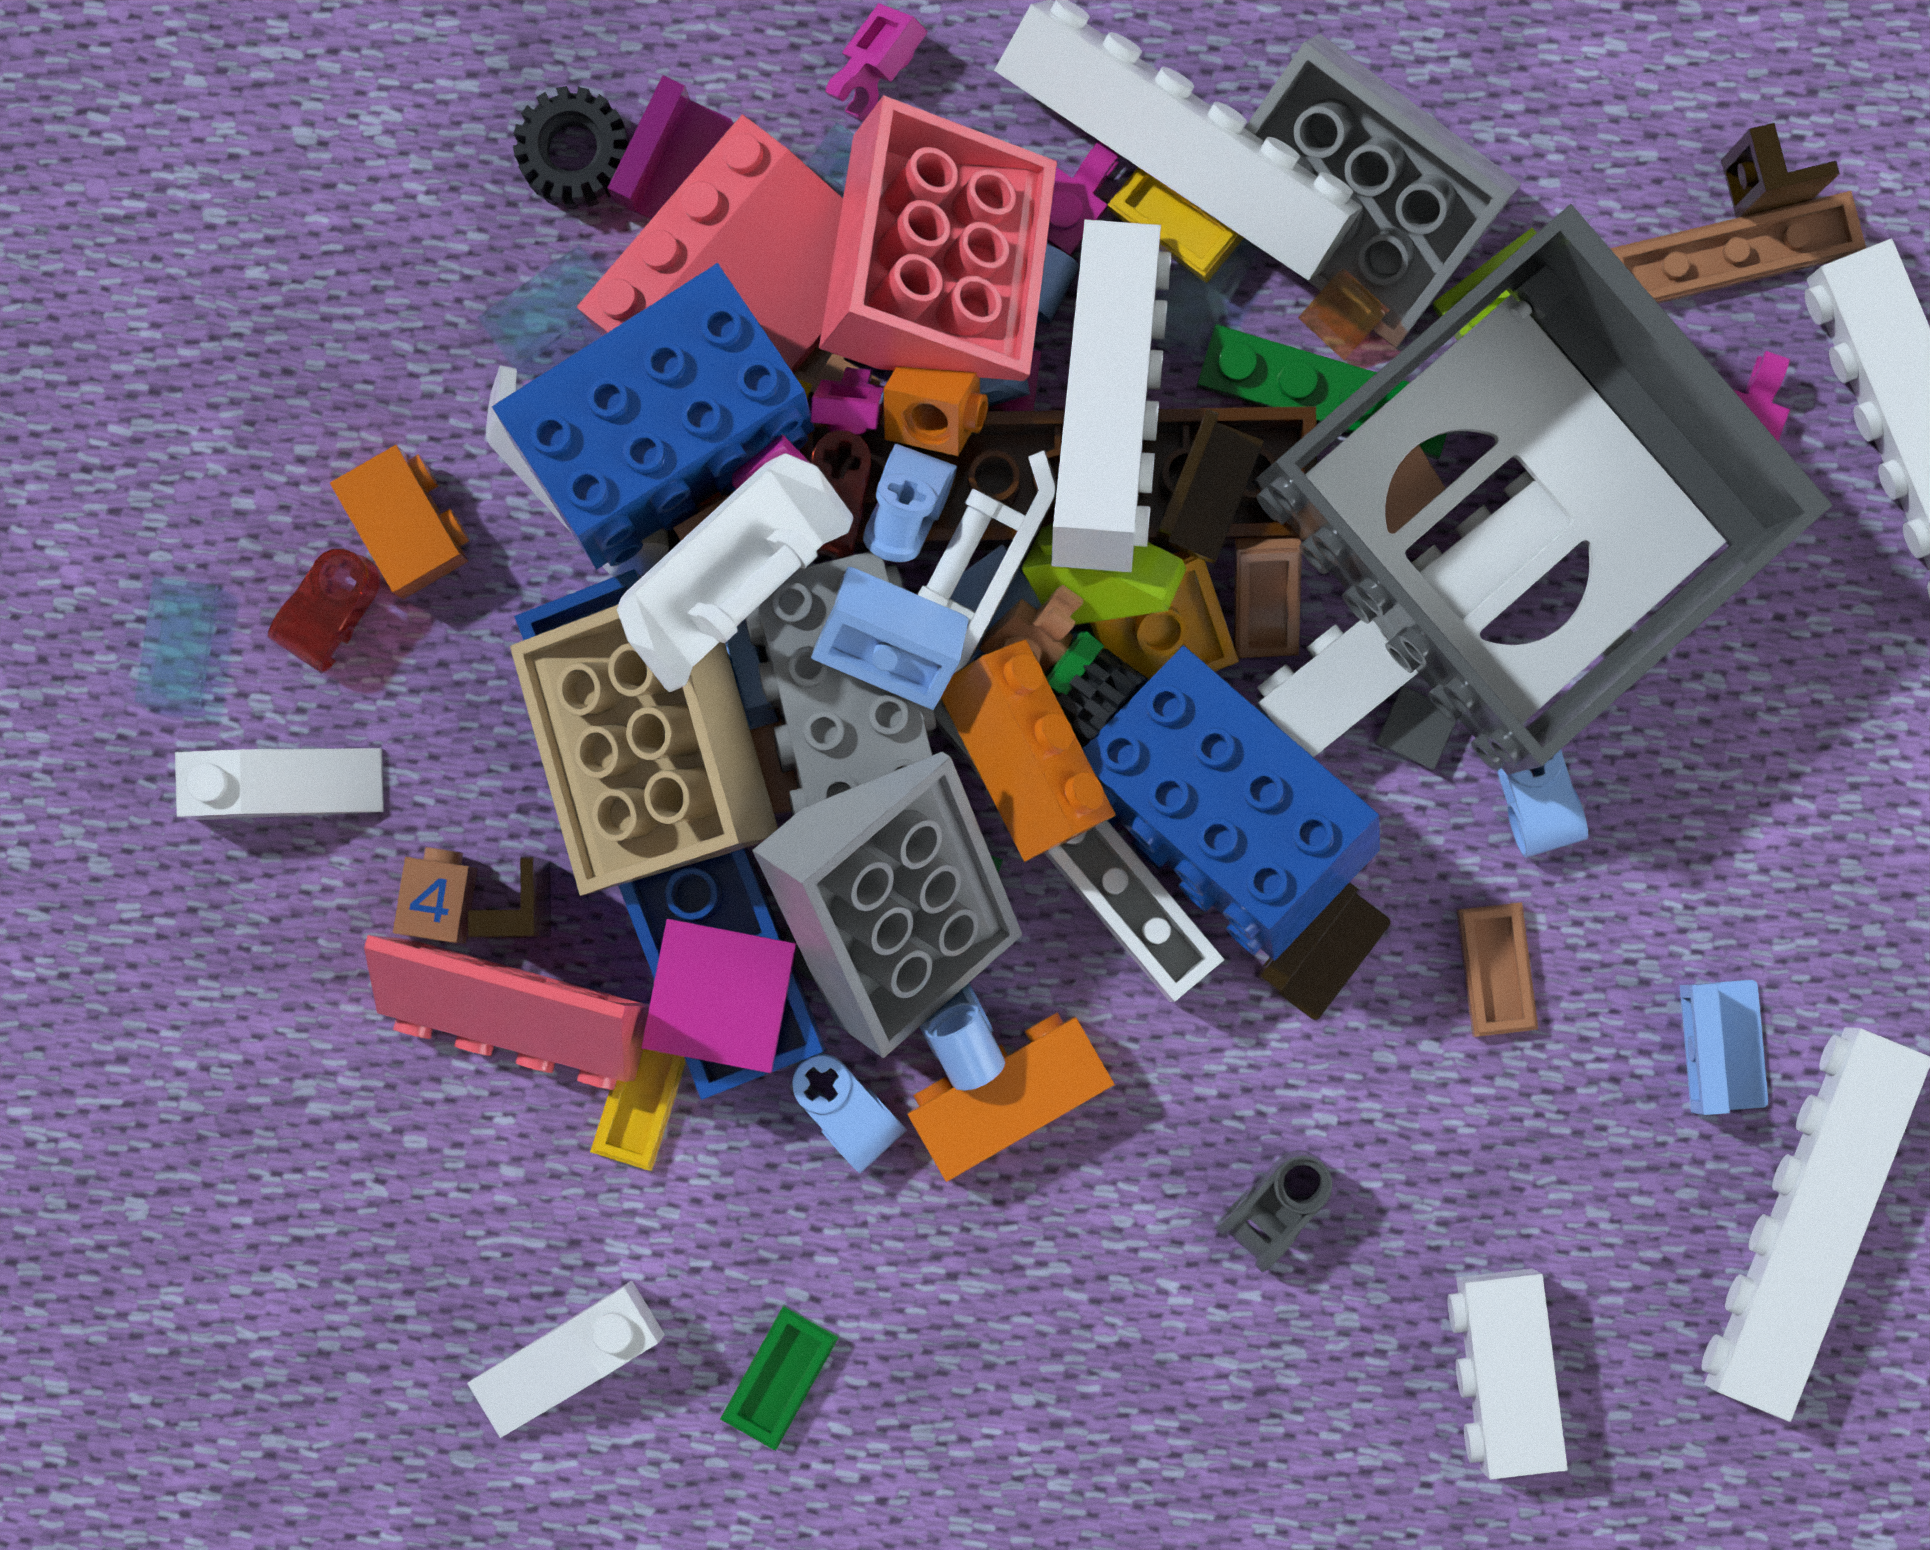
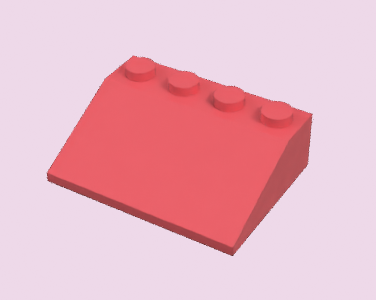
(757, 218)
(938, 247)
(506, 1009)

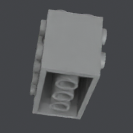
(833, 724)

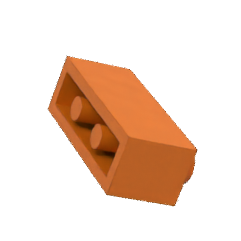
(1025, 750)
(1032, 1090)

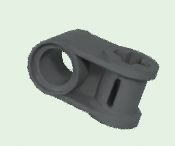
(1275, 1210)

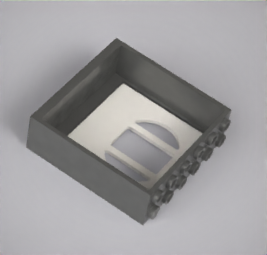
(1619, 432)

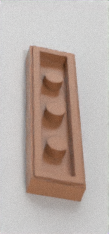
(1745, 248)

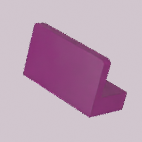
(665, 148)

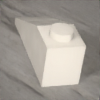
(278, 782)
(567, 1359)

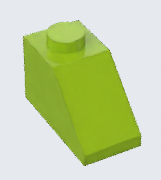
(1107, 593)

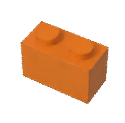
(400, 520)

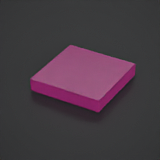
(719, 996)

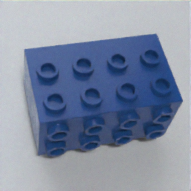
(655, 416)
(1231, 805)

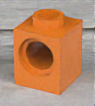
(933, 408)

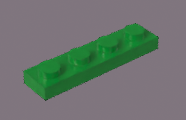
(1285, 376)

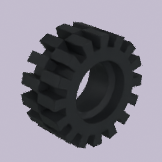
(545, 122)
(1099, 694)

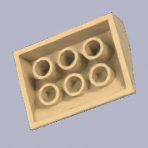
(636, 769)

